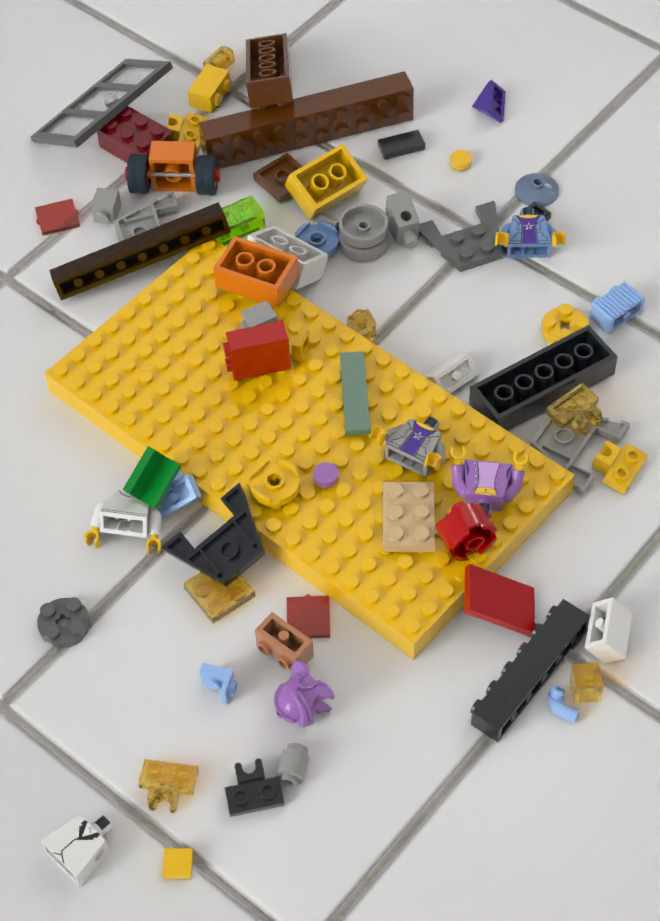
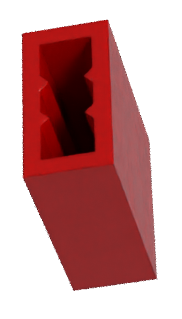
(257, 350)

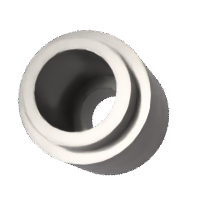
(293, 764)

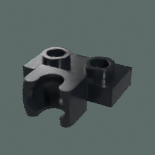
(253, 791)

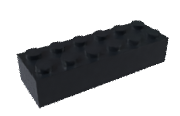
(543, 378)

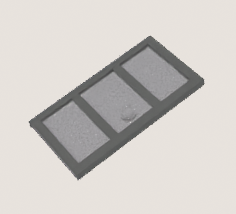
(101, 102)

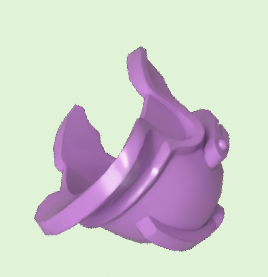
(299, 697)

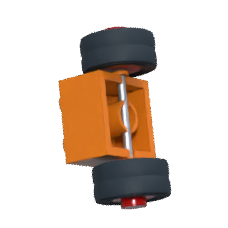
(173, 168)

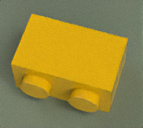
(209, 88)

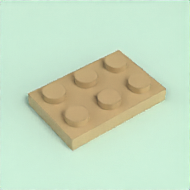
(408, 517)

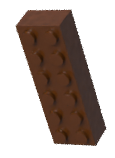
(268, 71)

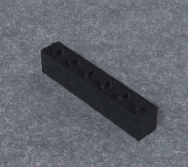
(529, 670)

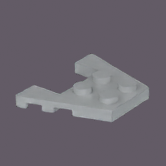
(146, 219)
(567, 445)

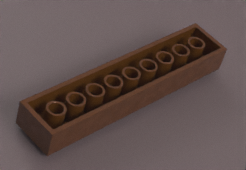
(308, 120)

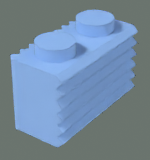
(616, 306)

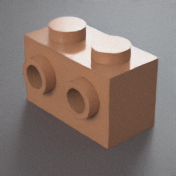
(283, 642)

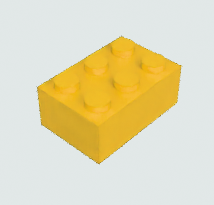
(326, 181)

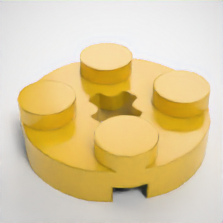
(562, 315)
(277, 495)

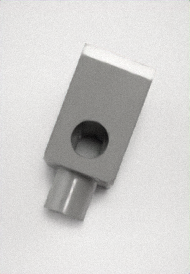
(402, 219)

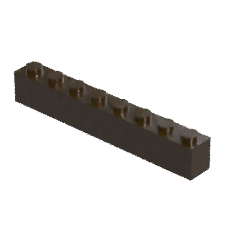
(139, 251)

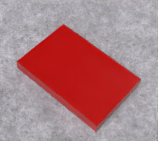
(499, 600)

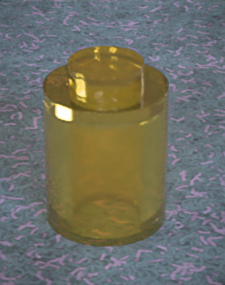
(221, 58)

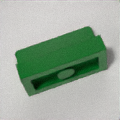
(152, 477)

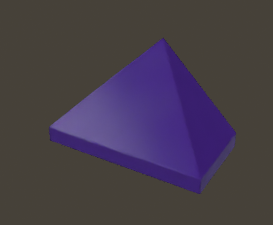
(491, 101)

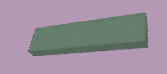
(355, 393)

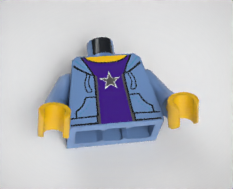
(529, 236)

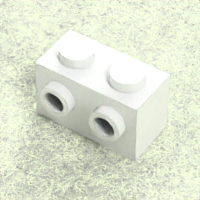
(608, 630)

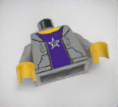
(413, 445)

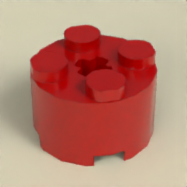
(466, 530)

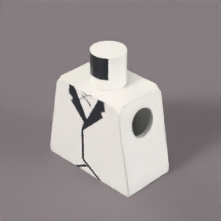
(78, 846)

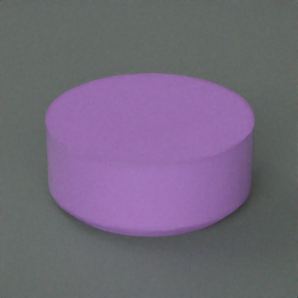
(326, 475)

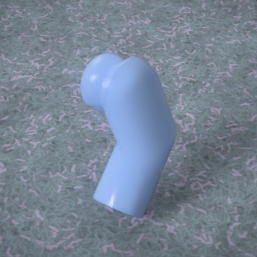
(558, 704)

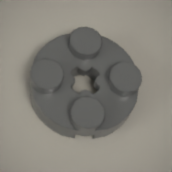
(61, 609)

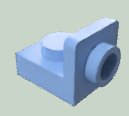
(219, 677)

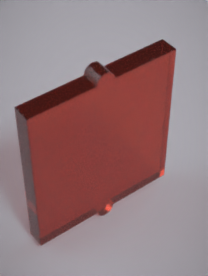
(57, 217)
(310, 615)

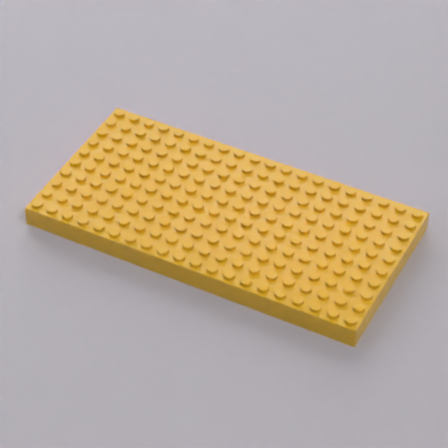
(163, 383)

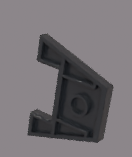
(227, 550)

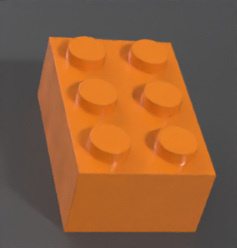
(256, 271)

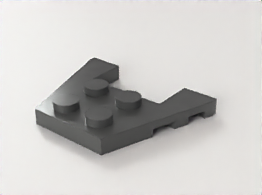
(468, 246)

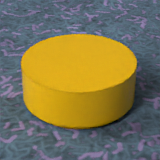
(460, 160)

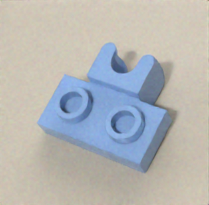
(180, 494)

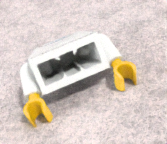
(125, 516)

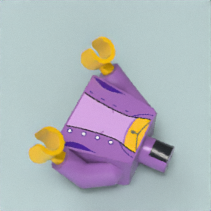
(487, 482)

